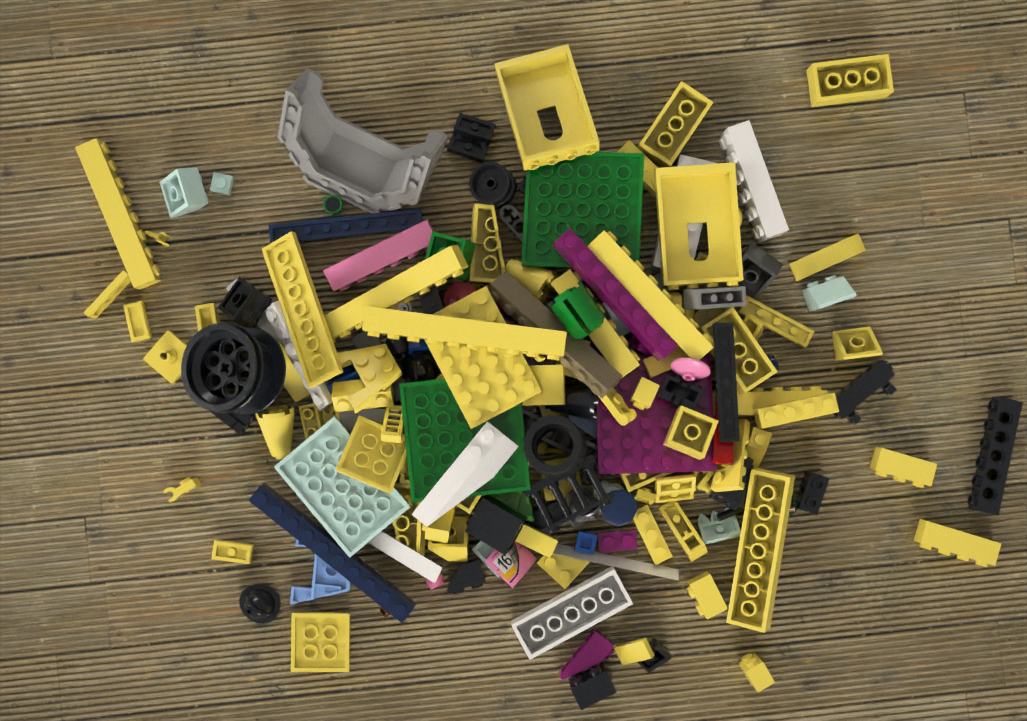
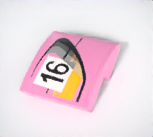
(512, 565)

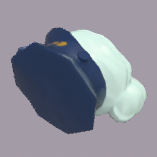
(623, 506)

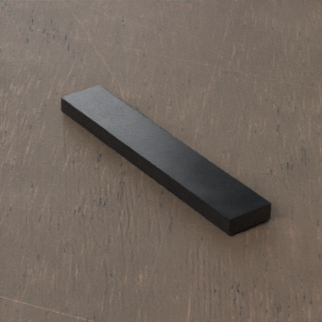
(726, 382)

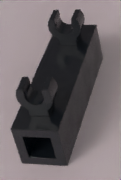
(862, 387)

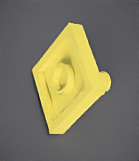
(167, 356)

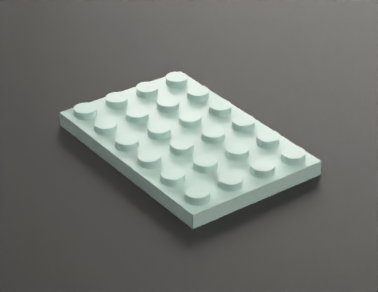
(343, 505)

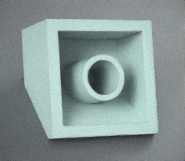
(183, 191)
(827, 293)

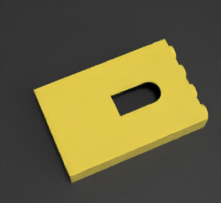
(541, 83)
(698, 196)

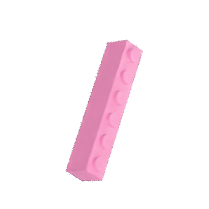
(378, 256)

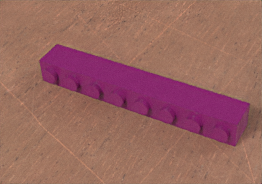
(614, 295)

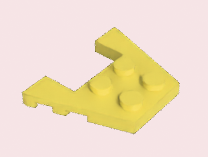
(375, 368)

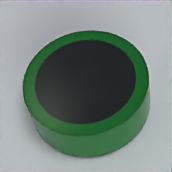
(333, 204)

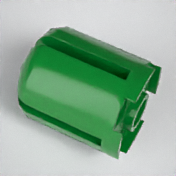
(578, 311)

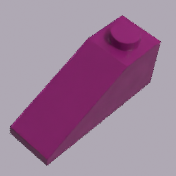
(591, 652)

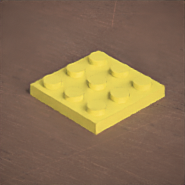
(371, 459)
(320, 641)

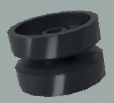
(493, 184)

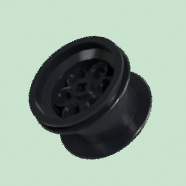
(219, 363)

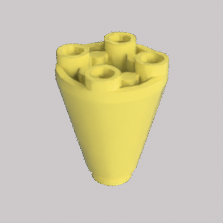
(534, 279)

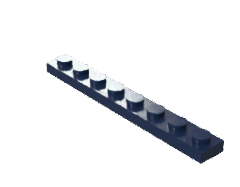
(348, 225)

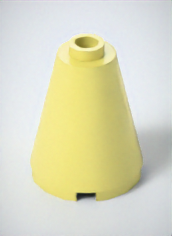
(277, 429)

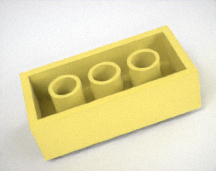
(850, 80)
(674, 125)
(750, 360)

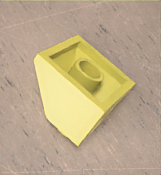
(457, 544)

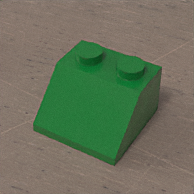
(441, 241)

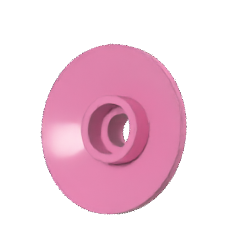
(690, 368)

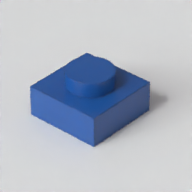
(585, 542)

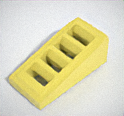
(390, 436)

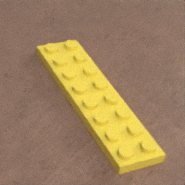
(302, 310)

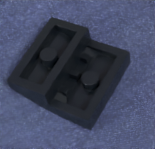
(471, 137)

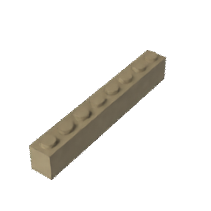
(578, 355)

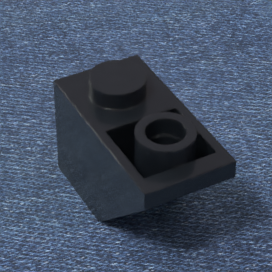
(467, 575)

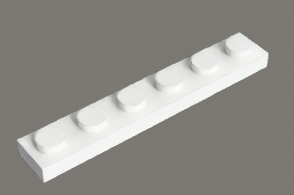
(320, 393)

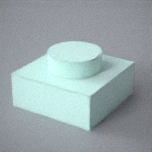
(221, 183)

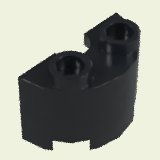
(680, 393)

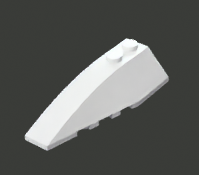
(468, 473)

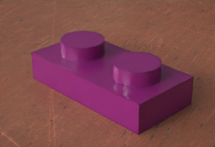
(617, 540)

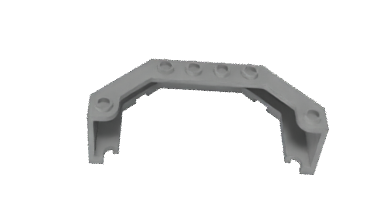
(349, 158)

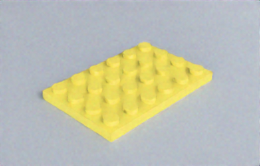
(481, 379)

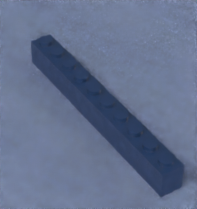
(328, 550)

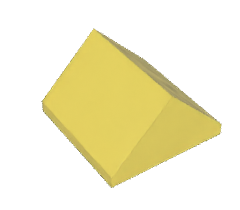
(855, 343)

